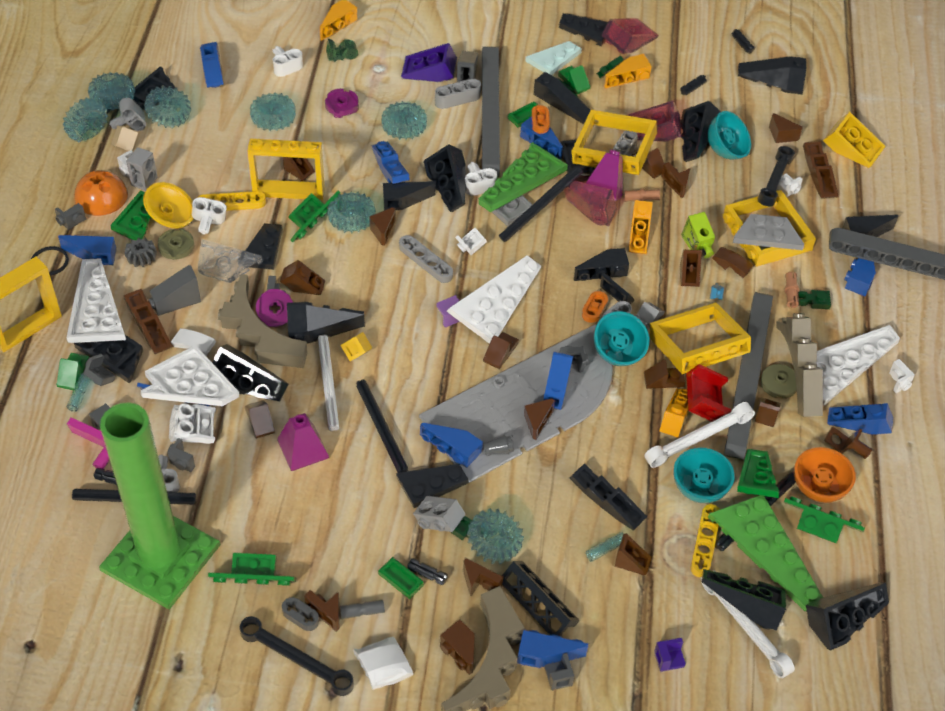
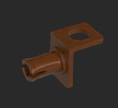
(848, 443)

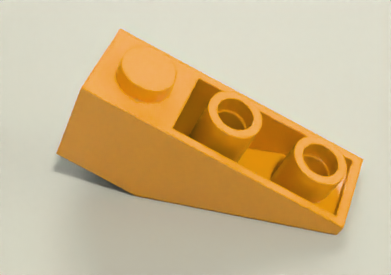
(338, 17)
(630, 70)
(640, 227)
(675, 413)

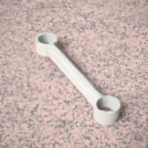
(658, 455)
(779, 662)

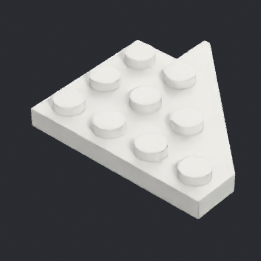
(189, 379)

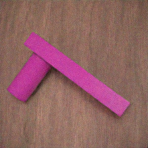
(93, 435)

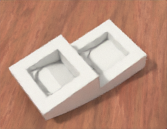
(188, 338)

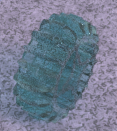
(111, 89)
(169, 101)
(272, 111)
(85, 119)
(404, 120)
(351, 211)
(501, 546)

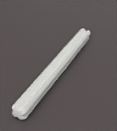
(328, 383)

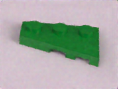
(133, 219)
(757, 475)

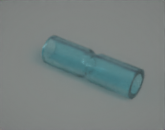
(78, 393)
(603, 548)

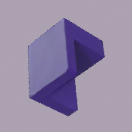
(669, 654)

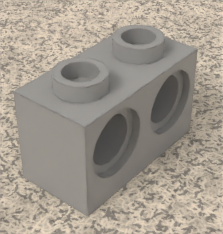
(141, 169)
(439, 513)

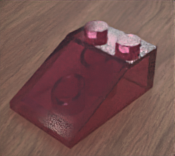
(628, 34)
(667, 121)
(593, 201)

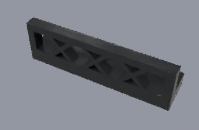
(543, 593)

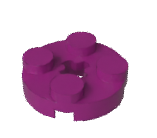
(348, 106)
(266, 300)

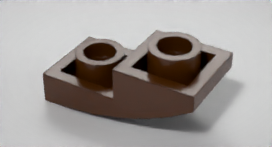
(728, 258)

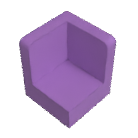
(443, 306)

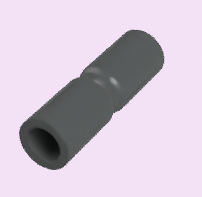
(365, 608)

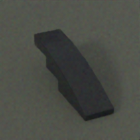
(608, 498)

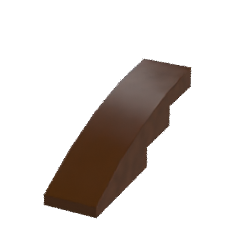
(820, 170)
(147, 321)

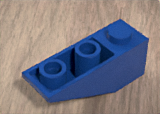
(547, 141)
(90, 247)
(861, 277)
(558, 378)
(870, 418)
(454, 442)
(542, 649)

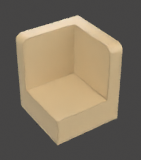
(124, 138)

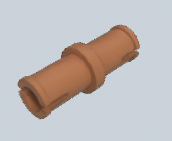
(641, 195)
(791, 289)

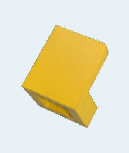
(356, 346)

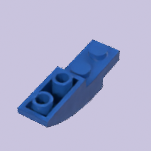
(211, 64)
(389, 163)

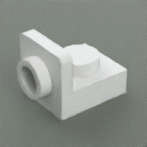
(902, 375)

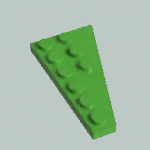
(523, 175)

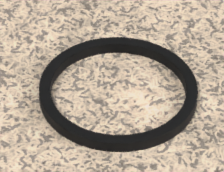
(57, 249)

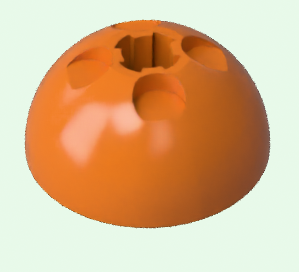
(100, 193)
(824, 474)

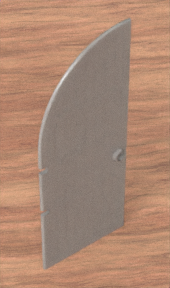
(498, 403)

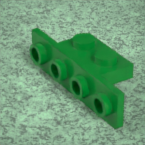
(307, 213)
(820, 523)
(253, 567)

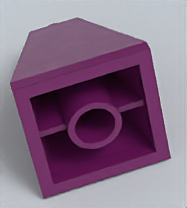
(609, 173)
(301, 443)

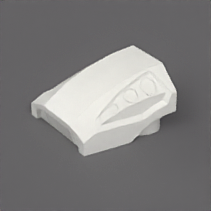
(192, 423)
(384, 663)

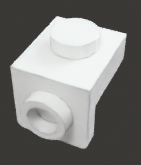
(123, 164)
(789, 185)
(471, 242)

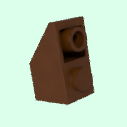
(302, 279)
(459, 644)

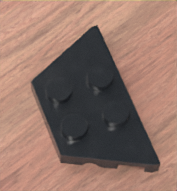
(154, 80)
(119, 356)

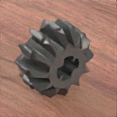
(140, 252)

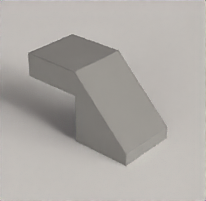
(649, 313)

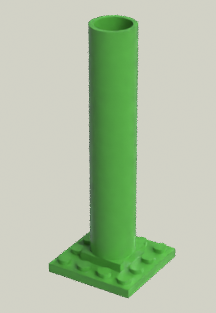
(159, 551)

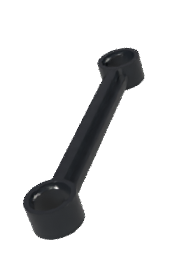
(769, 195)
(296, 656)

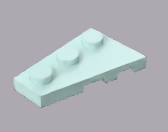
(554, 58)

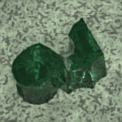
(346, 49)

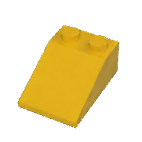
(854, 141)

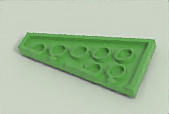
(768, 546)

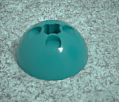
(729, 136)
(624, 331)
(703, 475)

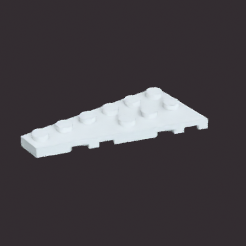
(493, 303)
(94, 309)
(851, 358)

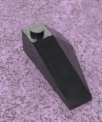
(782, 72)
(560, 96)
(695, 126)
(448, 170)
(309, 321)
(248, 375)
(759, 602)
(842, 614)

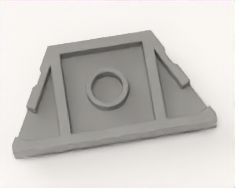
(768, 232)

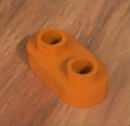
(540, 119)
(594, 306)

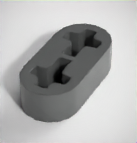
(302, 611)

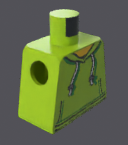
(699, 234)

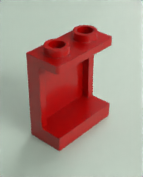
(705, 393)

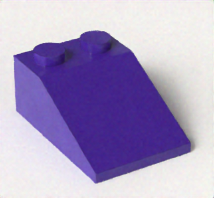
(431, 64)

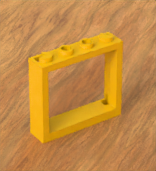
(286, 148)
(593, 157)
(785, 209)
(51, 312)
(705, 355)

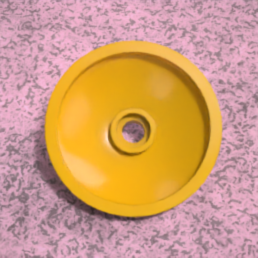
(168, 205)

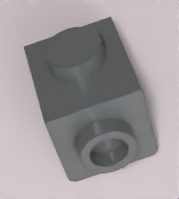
(71, 217)
(578, 354)
(98, 373)
(180, 458)

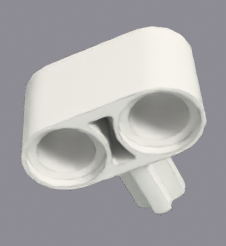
(286, 62)
(479, 180)
(208, 213)

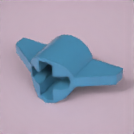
(717, 292)

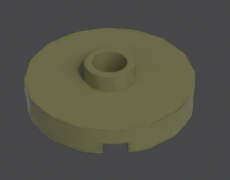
(175, 244)
(779, 381)

